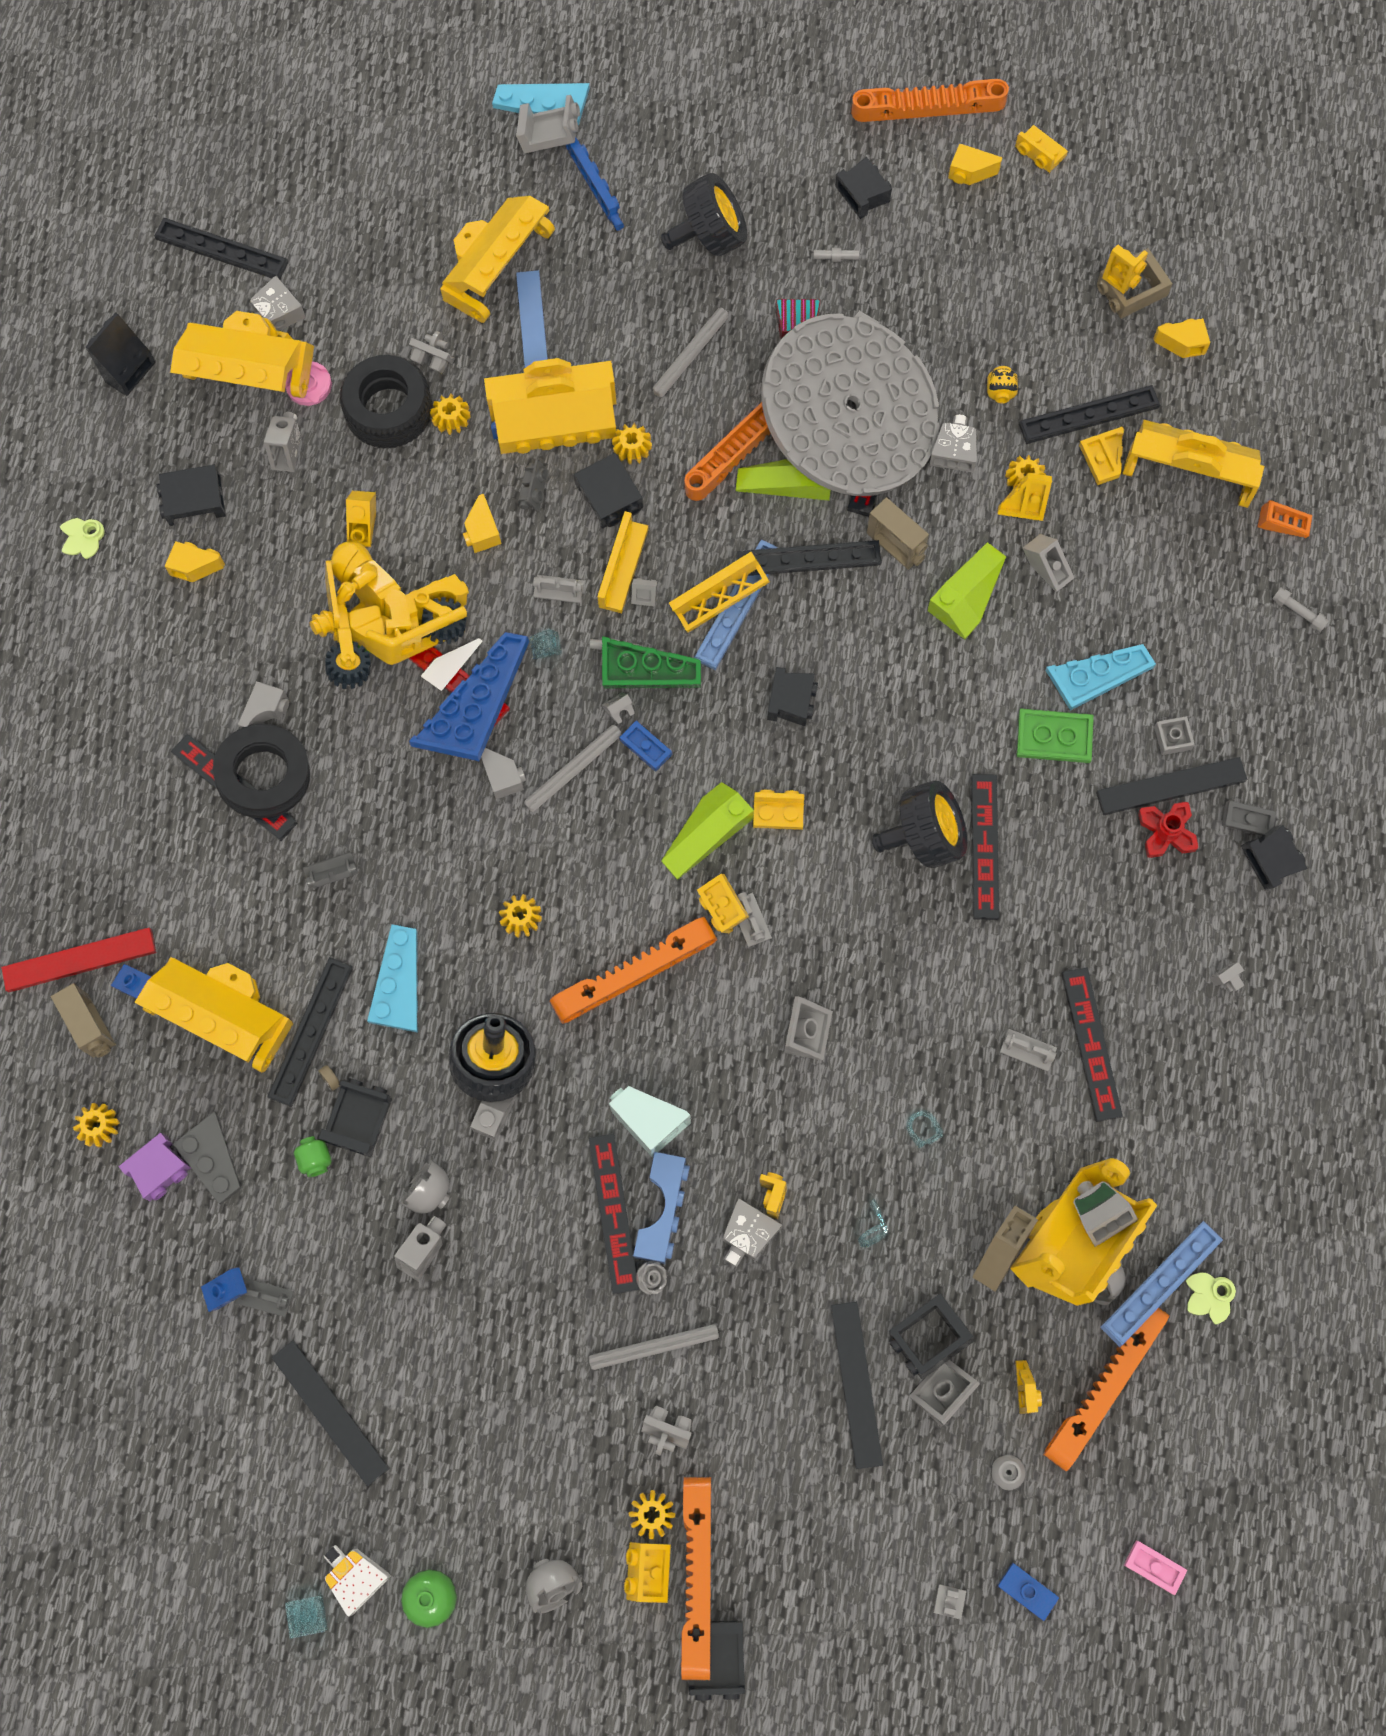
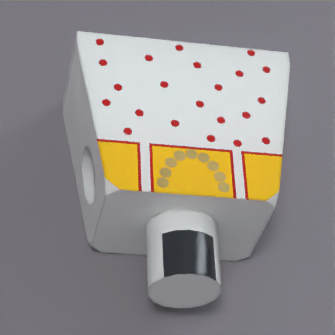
(353, 1578)

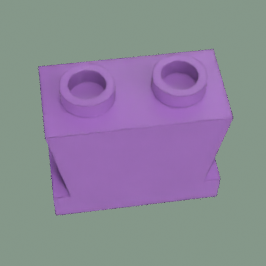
(155, 1168)

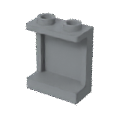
(547, 128)

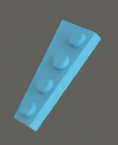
(539, 96)
(1094, 676)
(397, 983)

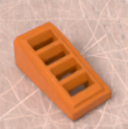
(1272, 523)

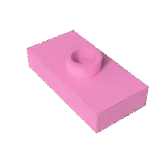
(1155, 1567)

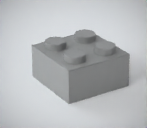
(1174, 735)

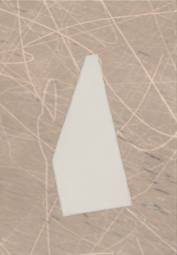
(447, 665)

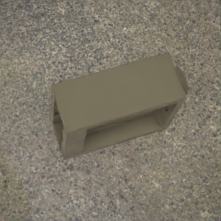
(1155, 276)
(898, 534)
(83, 1021)
(1005, 1248)

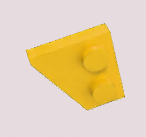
(1104, 455)
(1028, 498)
(1028, 1396)

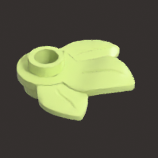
(79, 538)
(1207, 1300)

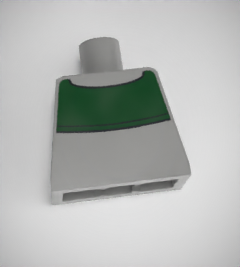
(1102, 1211)

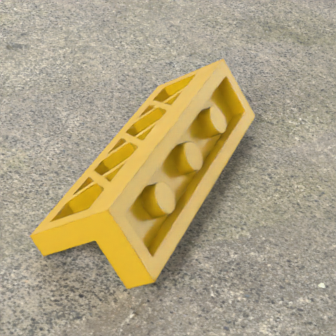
(622, 564)
(716, 584)

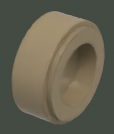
(329, 1077)

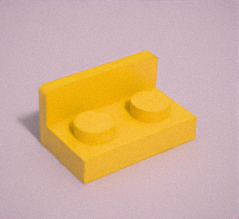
(1040, 148)
(1124, 269)
(778, 810)
(722, 904)
(775, 1196)
(647, 1572)

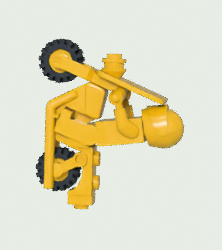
(385, 618)

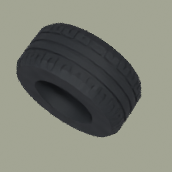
(394, 427)

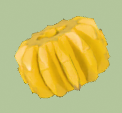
(441, 414)
(632, 451)
(1020, 467)
(511, 919)
(97, 1115)
(645, 1507)

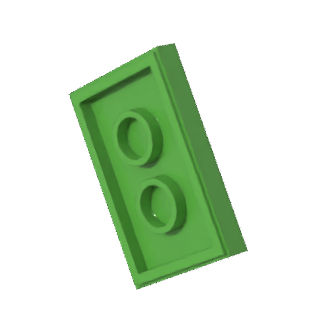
(1055, 735)

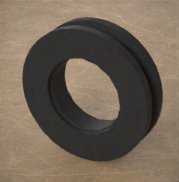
(261, 802)

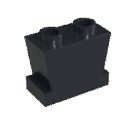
(863, 187)
(792, 696)
(1274, 856)

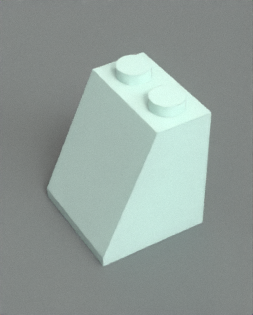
(648, 1118)

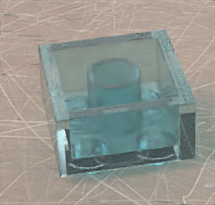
(306, 1616)

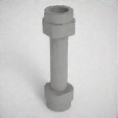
(1283, 597)

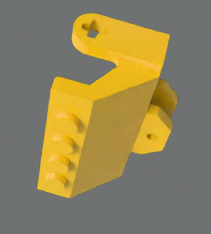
(490, 249)
(243, 354)
(552, 405)
(1198, 454)
(218, 1009)
(1061, 1254)

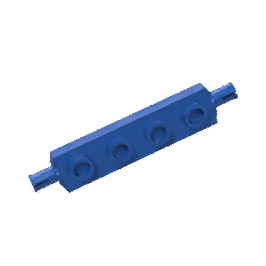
(597, 185)

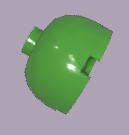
(429, 1598)

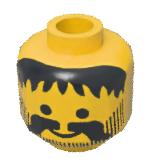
(1002, 384)

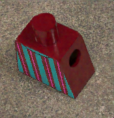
(793, 312)

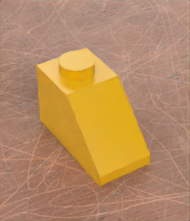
(973, 165)
(480, 527)

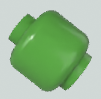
(312, 1157)

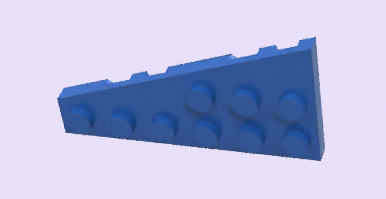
(473, 707)

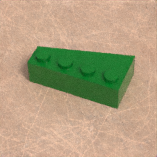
(645, 667)

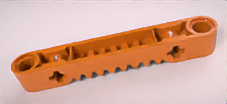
(988, 97)
(726, 454)
(573, 1001)
(1066, 1446)
(696, 1655)

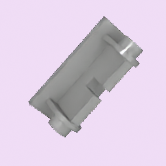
(558, 588)
(754, 927)
(1028, 1050)

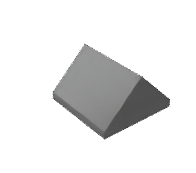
(808, 1029)
(944, 1391)

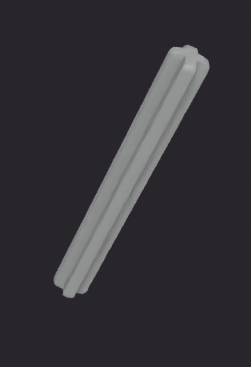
(690, 352)
(572, 768)
(653, 1347)

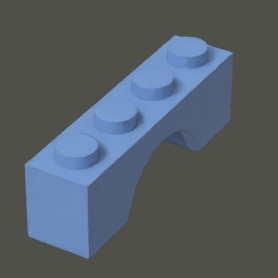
(654, 1241)

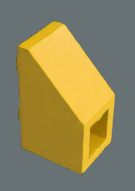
(1184, 338)
(361, 516)
(191, 562)

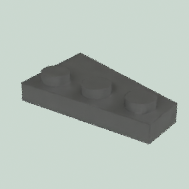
(209, 1158)

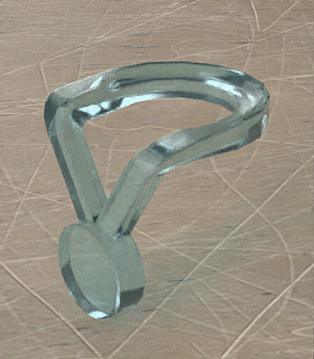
(915, 1138)
(866, 1243)

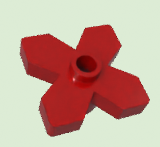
(1168, 829)

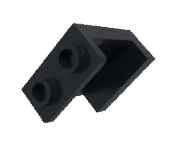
(609, 490)
(190, 493)
(357, 1117)
(725, 1662)

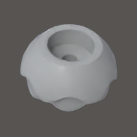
(657, 1281)
(999, 1474)

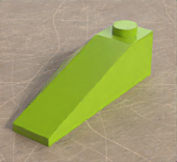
(779, 479)
(966, 594)
(712, 823)

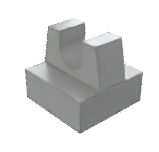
(644, 592)
(616, 705)
(1229, 977)
(949, 1601)

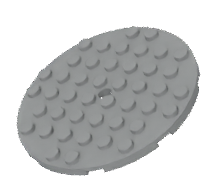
(842, 447)

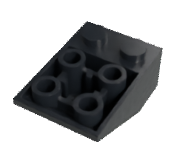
(120, 355)

